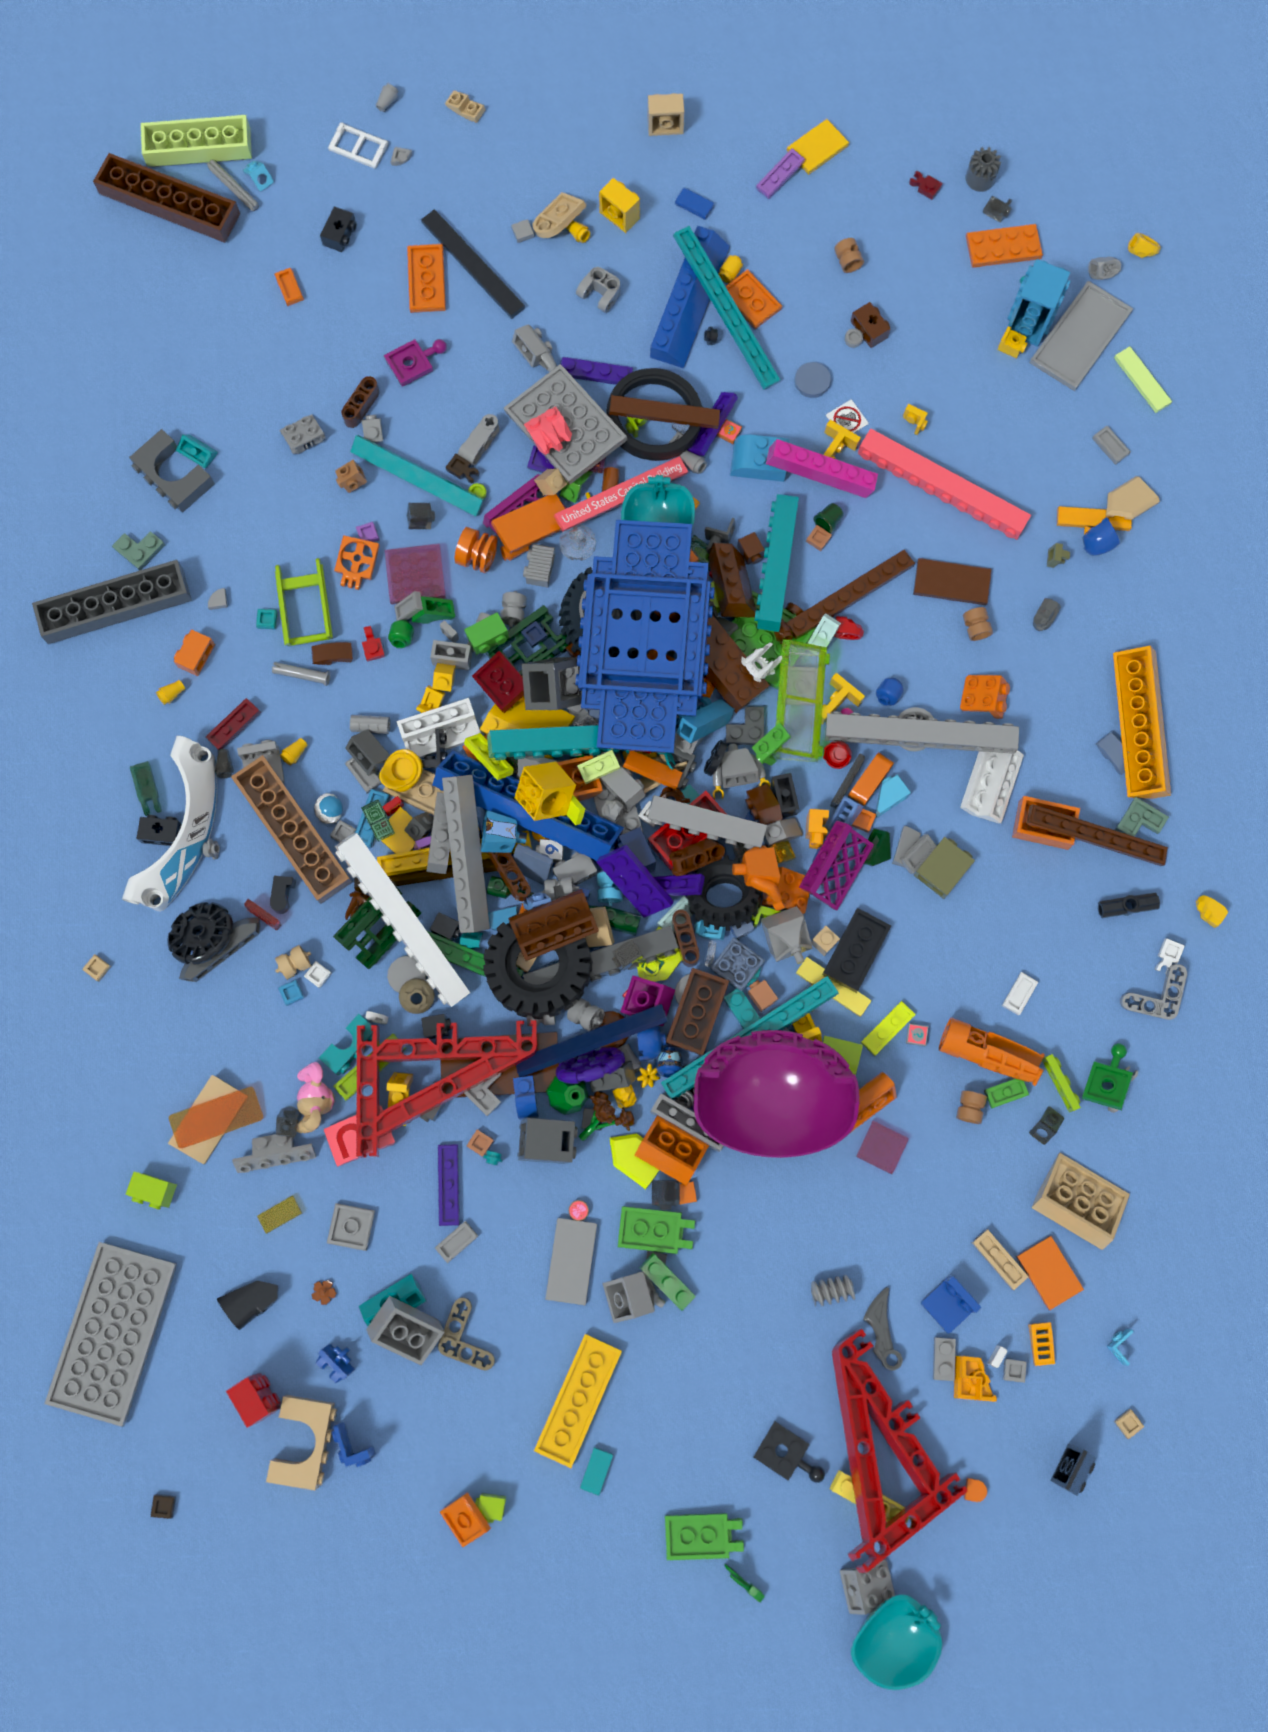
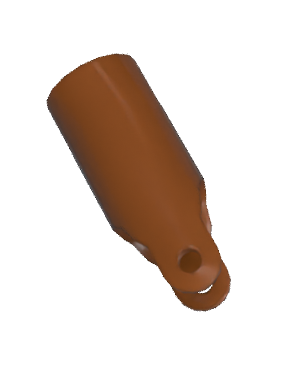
(610, 478)

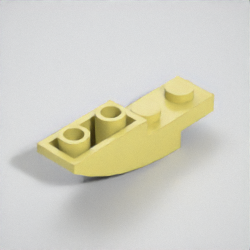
(843, 1486)

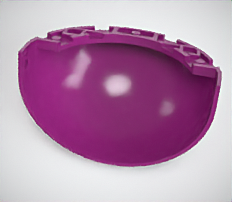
(776, 1095)

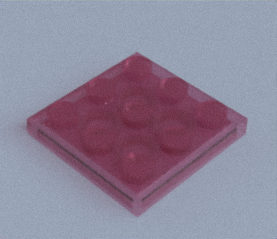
(415, 570)

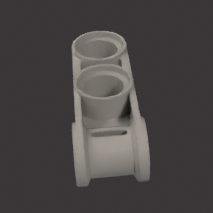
(479, 439)

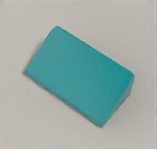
(196, 450)

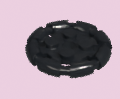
(208, 941)

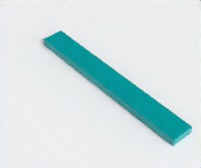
(417, 475)

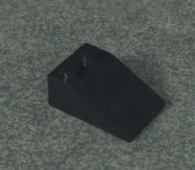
(1073, 1469)

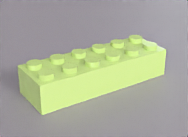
(196, 140)

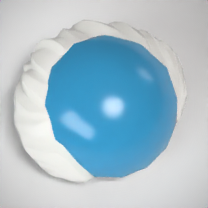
(328, 808)

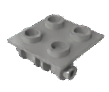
(302, 433)

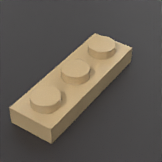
(1000, 1259)

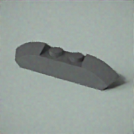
(243, 932)

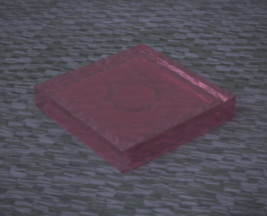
(882, 1147)

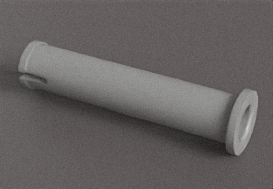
(301, 673)

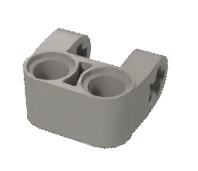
(601, 286)

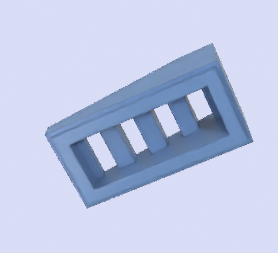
(843, 807)

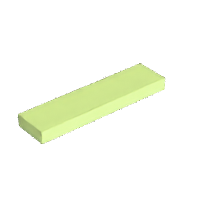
(1142, 379)

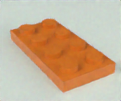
(1003, 245)

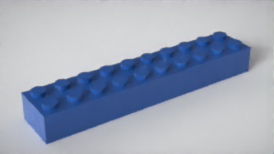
(592, 837)

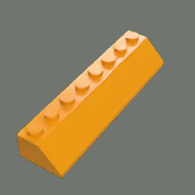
(1141, 723)

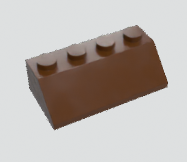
(731, 581)

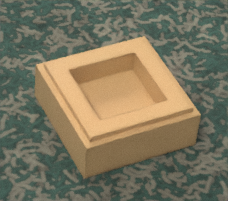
(96, 968)
(1129, 1424)

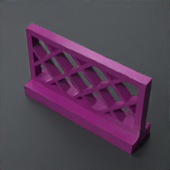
(513, 502)
(827, 858)

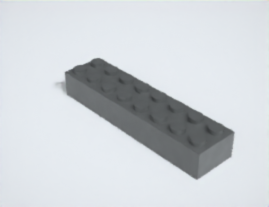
(111, 602)

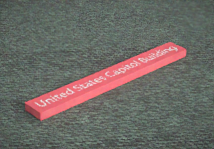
(615, 496)

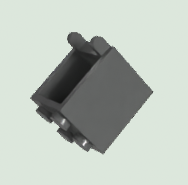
(542, 1141)

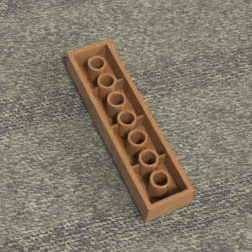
(291, 829)

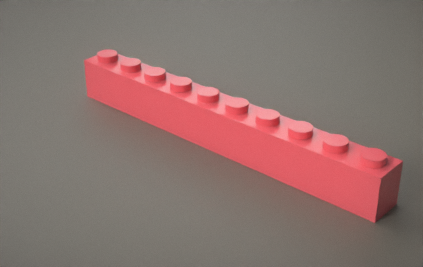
(943, 484)

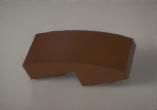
(331, 652)

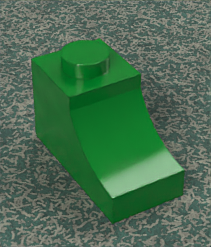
(434, 610)

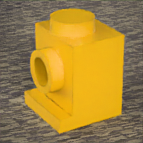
(1012, 343)

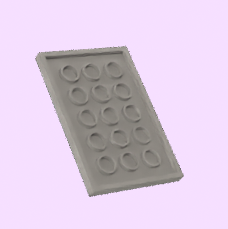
(591, 428)

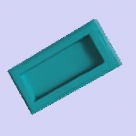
(596, 1471)

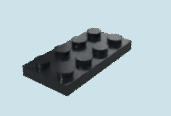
(856, 950)

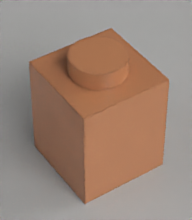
(762, 995)

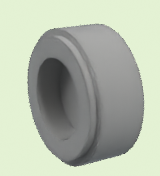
(853, 338)

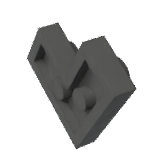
(750, 732)

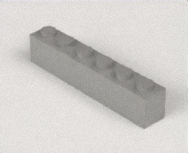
(707, 822)

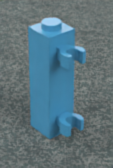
(708, 719)

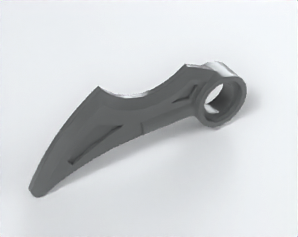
(877, 1318)

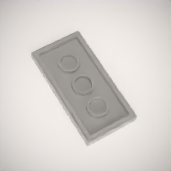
(571, 1261)

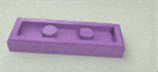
(780, 173)

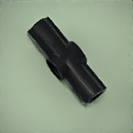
(1139, 903)

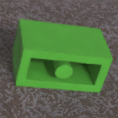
(487, 633)

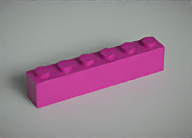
(821, 468)

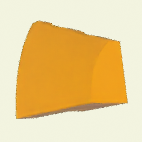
(971, 1380)

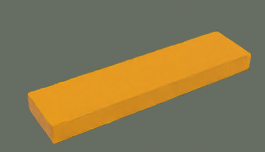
(1089, 517)

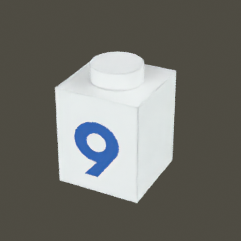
(552, 849)

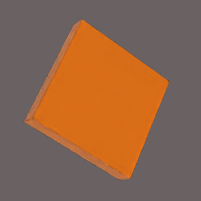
(465, 1520)

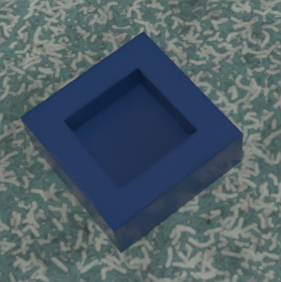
(534, 634)

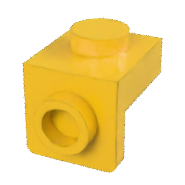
(431, 700)

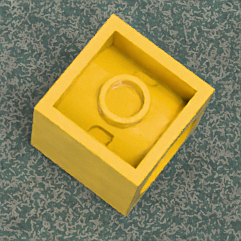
(545, 791)

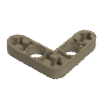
(455, 1338)

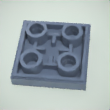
(533, 864)
(737, 964)

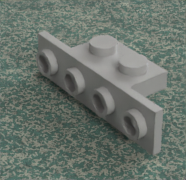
(271, 1152)

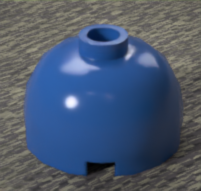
(650, 1043)

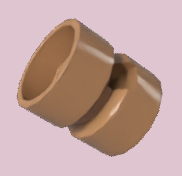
(849, 255)
(977, 622)
(971, 1107)

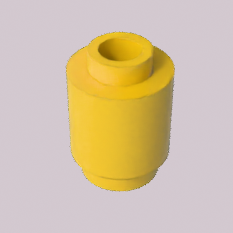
(730, 268)

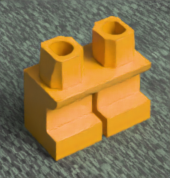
(814, 829)

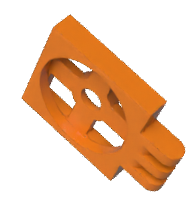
(353, 575)

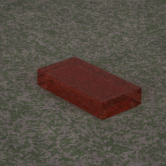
(262, 914)

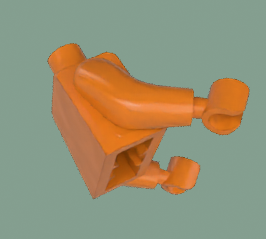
(762, 873)

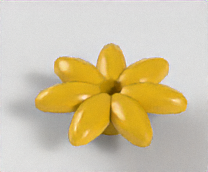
(648, 1076)

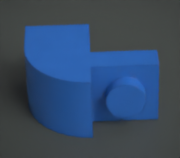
(525, 1097)

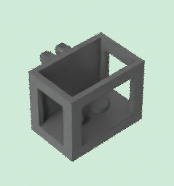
(544, 684)

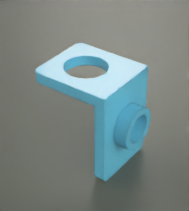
(255, 168)
(1117, 1339)

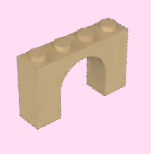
(318, 1417)

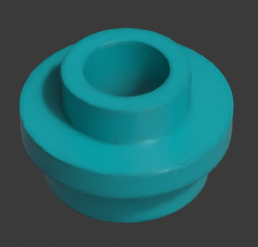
(492, 1157)

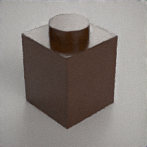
(751, 548)

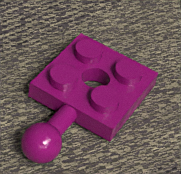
(413, 352)

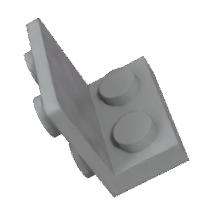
(868, 1589)

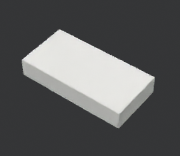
(1020, 993)

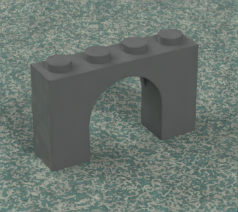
(180, 492)

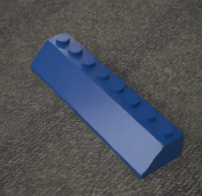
(686, 305)

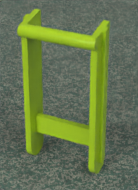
(302, 582)

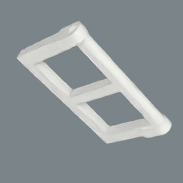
(353, 155)

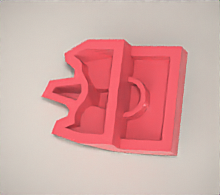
(548, 430)

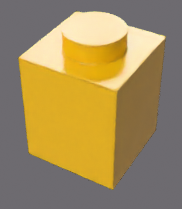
(444, 677)

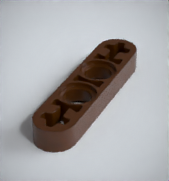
(511, 866)

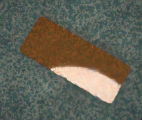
(215, 1117)

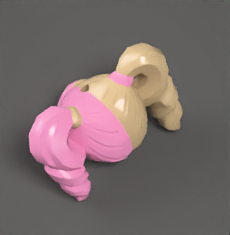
(310, 1098)

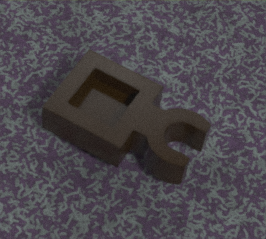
(461, 467)

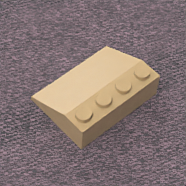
(1081, 1201)

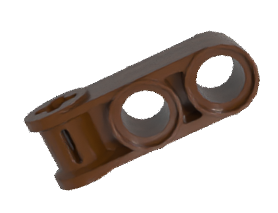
(696, 856)

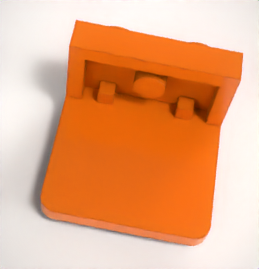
(985, 694)
(789, 888)

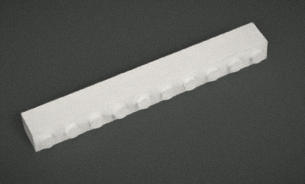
(402, 919)

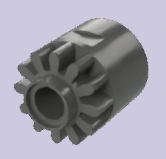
(983, 169)

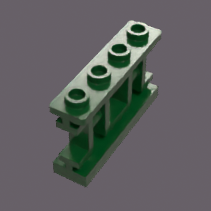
(516, 639)
(362, 920)

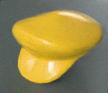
(401, 770)

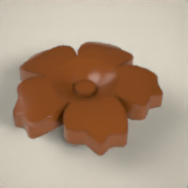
(323, 1292)

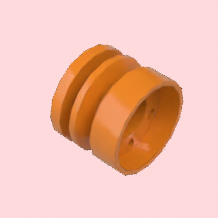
(471, 549)

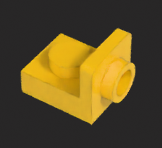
(915, 416)

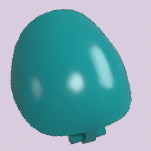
(659, 502)
(898, 1644)

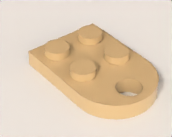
(557, 215)

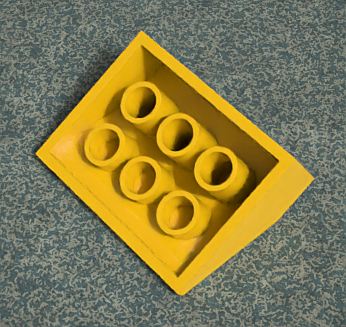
(520, 718)

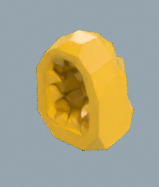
(1143, 246)
(1211, 910)
(625, 1097)

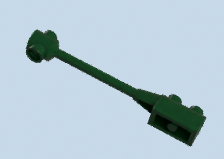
(619, 919)

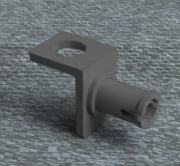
(719, 536)

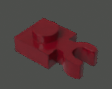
(927, 186)

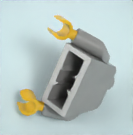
(737, 769)

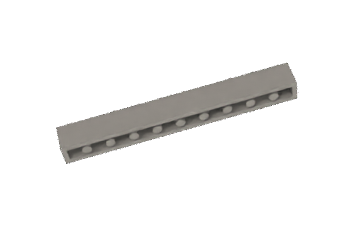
(922, 733)

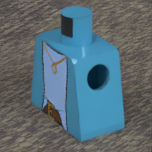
(500, 833)

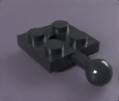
(795, 1450)

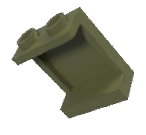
(944, 867)

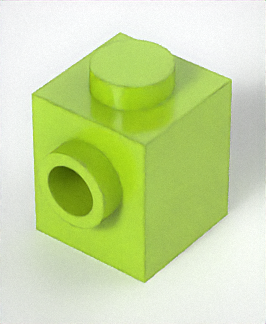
(491, 1506)

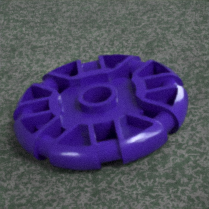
(590, 1065)

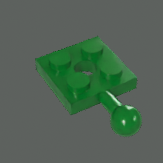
(1103, 1073)

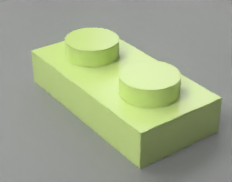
(598, 767)

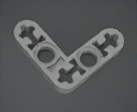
(1159, 1005)

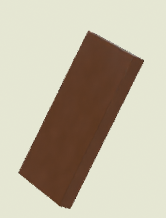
(952, 581)

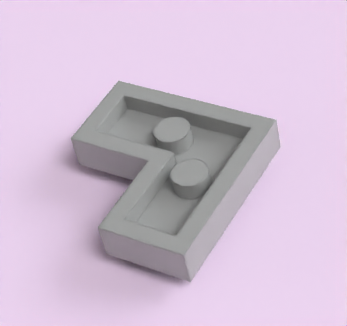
(483, 1097)

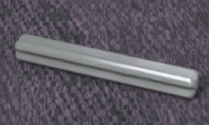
(238, 190)

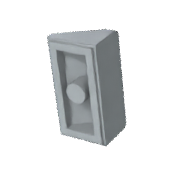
(907, 839)

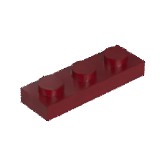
(233, 724)

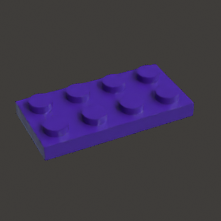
(635, 881)

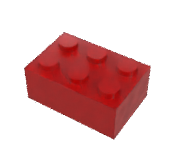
(254, 1399)

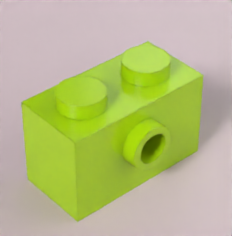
(150, 1189)

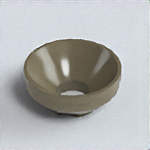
(416, 986)

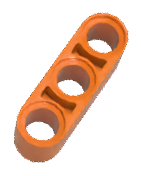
(871, 779)

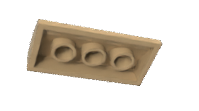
(202, 1151)

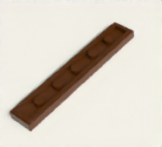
(664, 412)

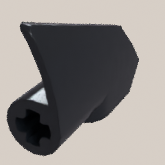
(248, 1302)

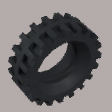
(719, 873)

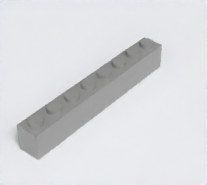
(466, 853)

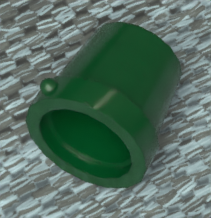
(829, 517)

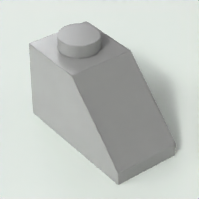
(781, 831)

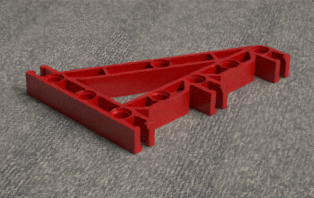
(501, 1058)
(856, 1407)

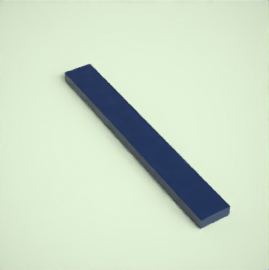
(593, 1040)

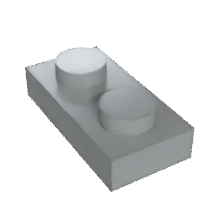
(944, 1359)

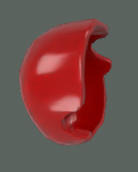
(837, 754)

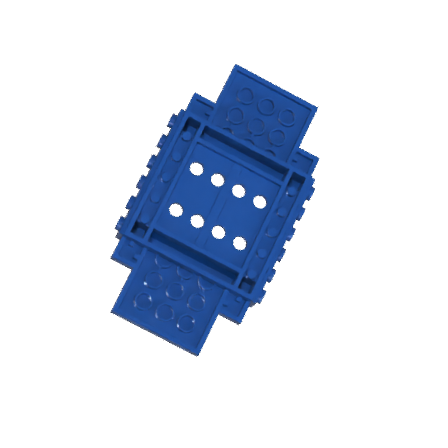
(644, 695)

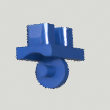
(336, 1360)

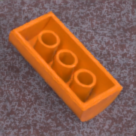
(874, 1097)

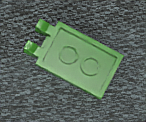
(653, 1230)
(701, 1536)

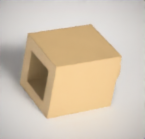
(550, 482)
(825, 940)

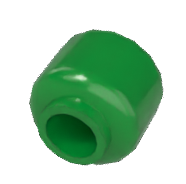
(401, 634)

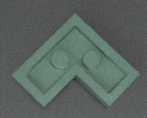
(141, 553)
(1140, 814)

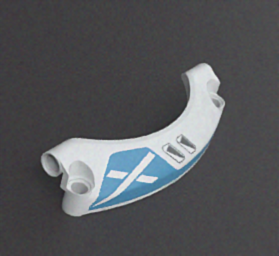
(177, 865)

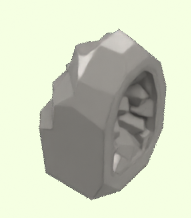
(1104, 267)
(613, 810)

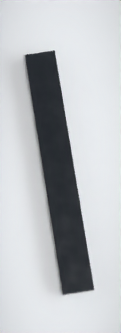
(473, 264)

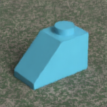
(891, 794)

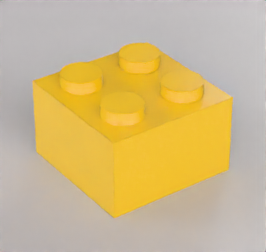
(619, 205)

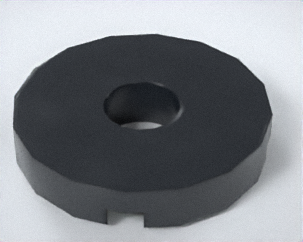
(716, 756)

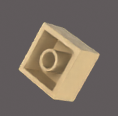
(665, 114)

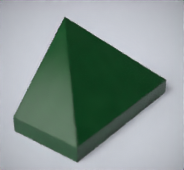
(881, 849)

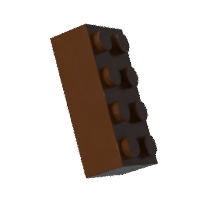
(697, 1011)

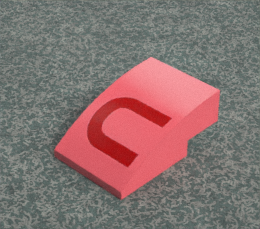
(342, 1140)

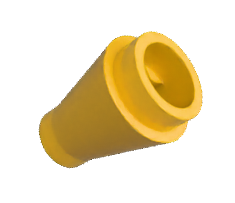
(579, 231)
(169, 692)
(293, 752)

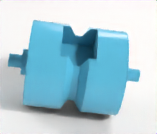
(608, 891)

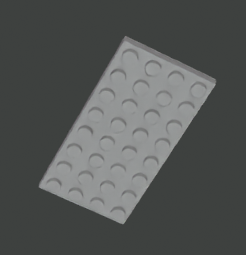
(111, 1334)

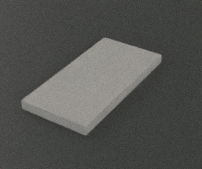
(1081, 335)

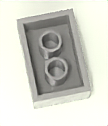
(405, 1330)

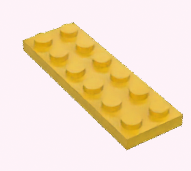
(577, 1401)

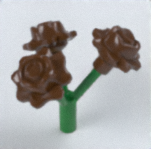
(606, 1113)

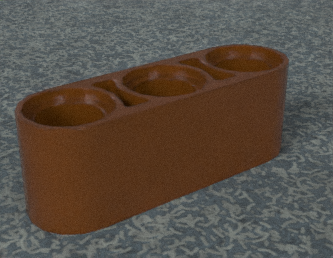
(360, 394)
(681, 929)

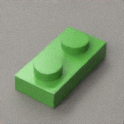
(1006, 1092)

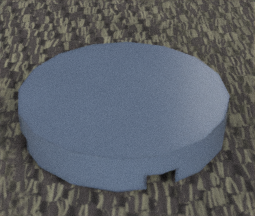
(812, 379)

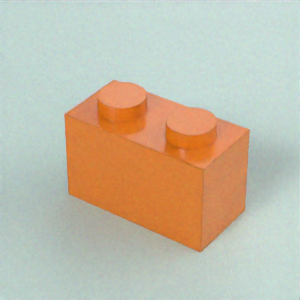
(194, 652)

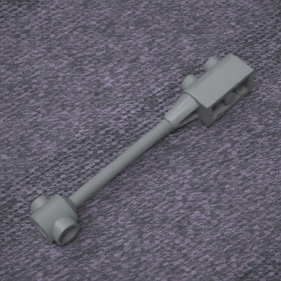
(533, 348)

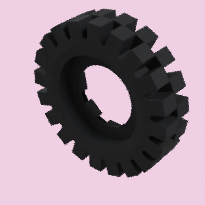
(532, 998)

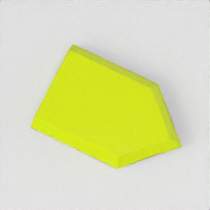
(665, 971)
(624, 1159)

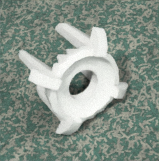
(766, 668)

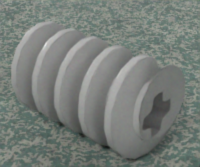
(832, 1290)

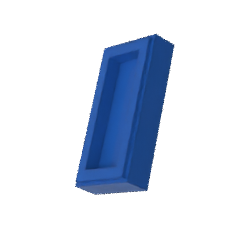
(694, 203)

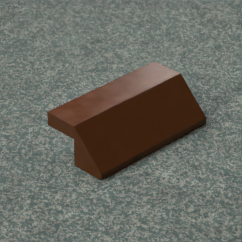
(553, 925)

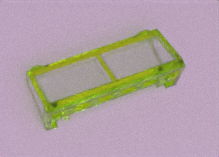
(801, 699)

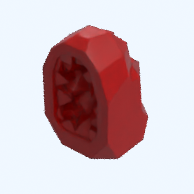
(848, 629)

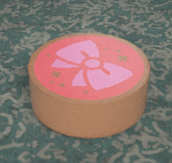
(578, 1210)

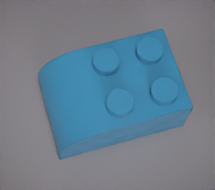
(750, 458)

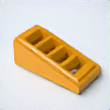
(1034, 1345)

